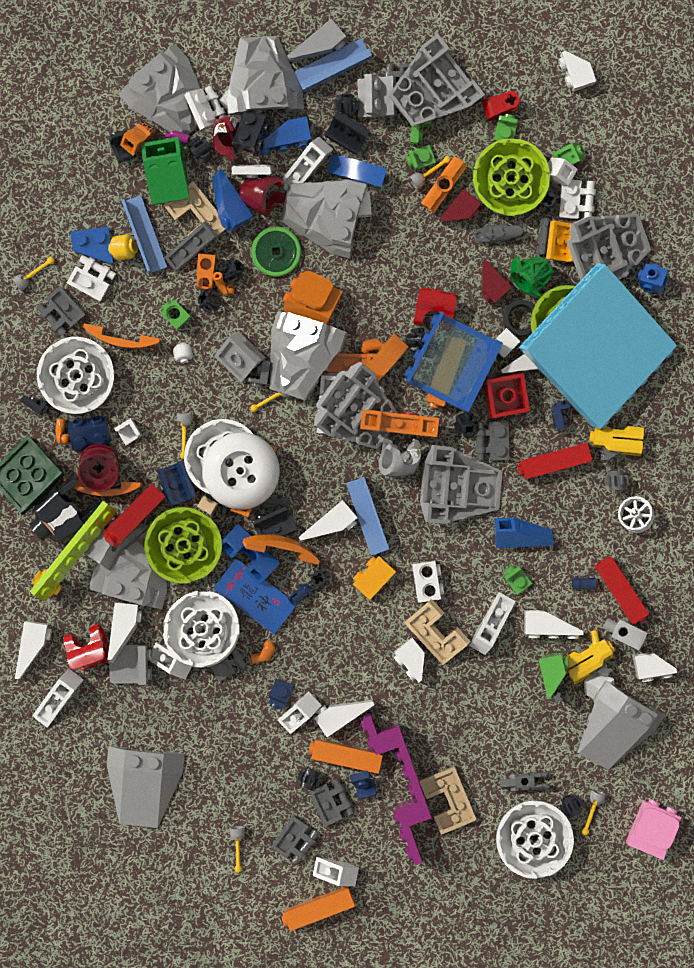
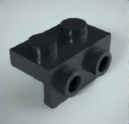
(251, 132)
(347, 133)
(276, 523)

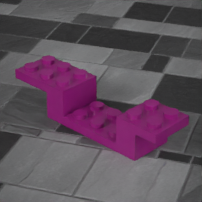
(409, 811)

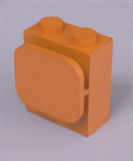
(312, 297)

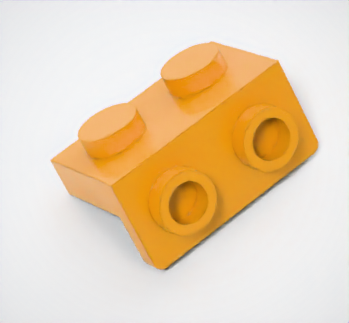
(557, 242)

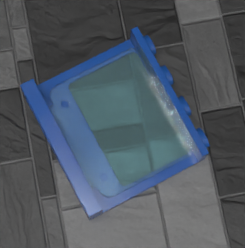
(453, 362)

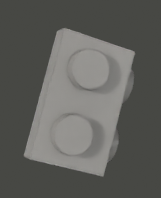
(131, 665)

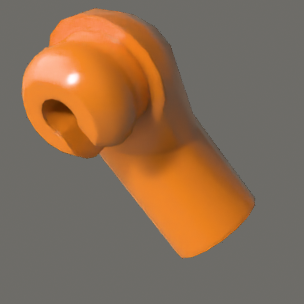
(220, 283)
(370, 345)
(61, 437)
(265, 654)

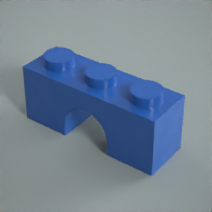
(261, 562)

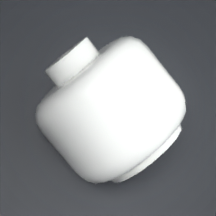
(183, 353)

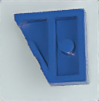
(93, 243)

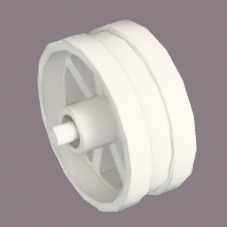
(636, 514)

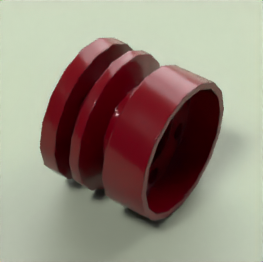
(95, 477)

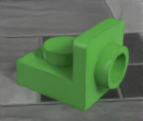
(505, 127)
(417, 134)
(572, 153)
(420, 158)
(517, 578)

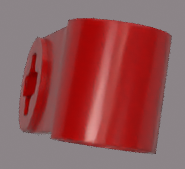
(498, 105)

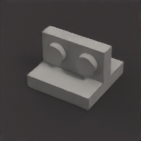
(374, 96)
(239, 356)

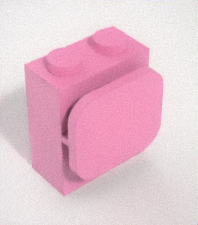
(654, 828)

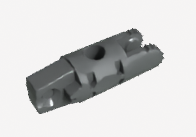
(496, 233)
(515, 782)

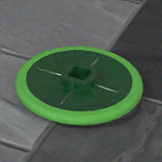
(263, 251)

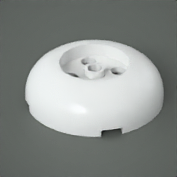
(53, 370)
(200, 443)
(264, 468)
(187, 614)
(554, 850)

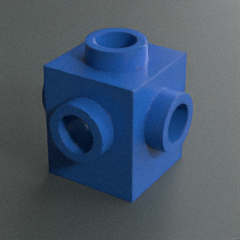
(653, 278)

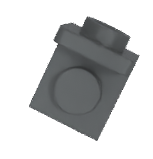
(263, 371)

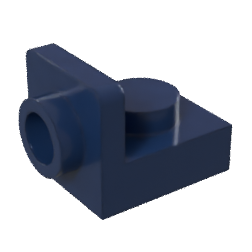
(559, 418)
(280, 694)
(364, 784)

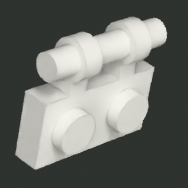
(201, 108)
(570, 200)
(88, 283)

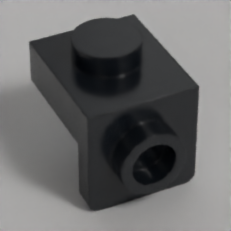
(120, 153)

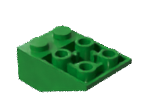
(165, 170)

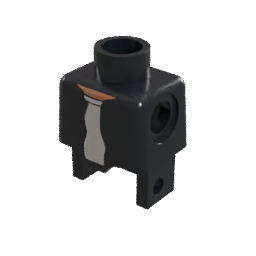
(58, 514)

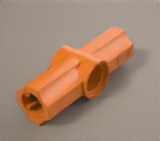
(451, 175)

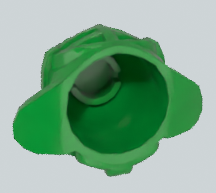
(533, 274)

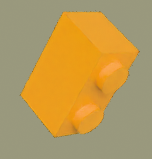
(373, 577)

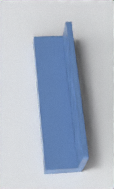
(333, 65)
(144, 234)
(367, 516)

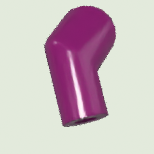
(183, 137)

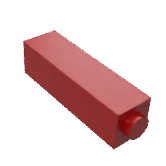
(554, 461)
(133, 516)
(621, 590)

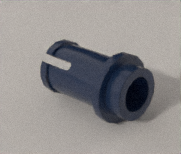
(584, 583)
(303, 591)

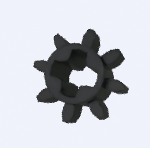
(347, 104)
(200, 148)
(554, 202)
(232, 270)
(209, 300)
(414, 339)
(465, 424)
(316, 573)
(309, 778)
(571, 805)

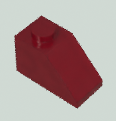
(462, 208)
(492, 283)

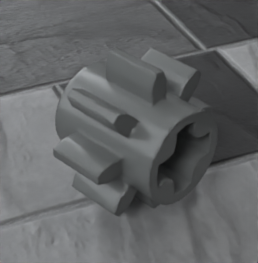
(616, 480)

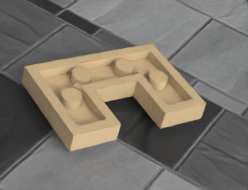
(199, 205)
(422, 626)
(449, 783)

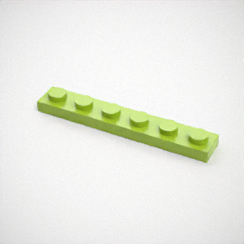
(73, 551)

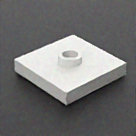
(252, 170)

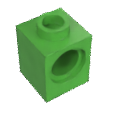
(181, 320)

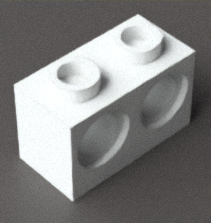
(421, 581)

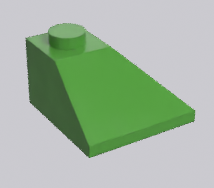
(553, 670)

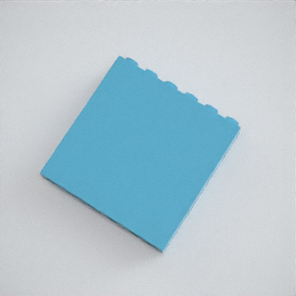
(598, 346)

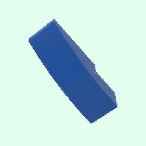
(357, 170)

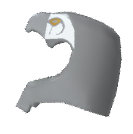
(396, 464)

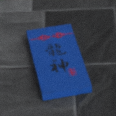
(260, 602)

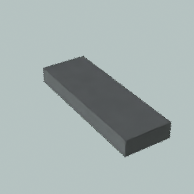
(191, 246)

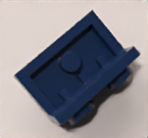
(88, 432)
(176, 484)

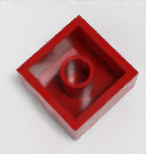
(506, 395)

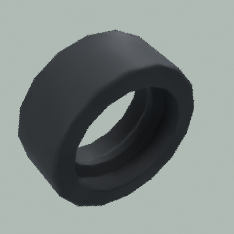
(506, 317)

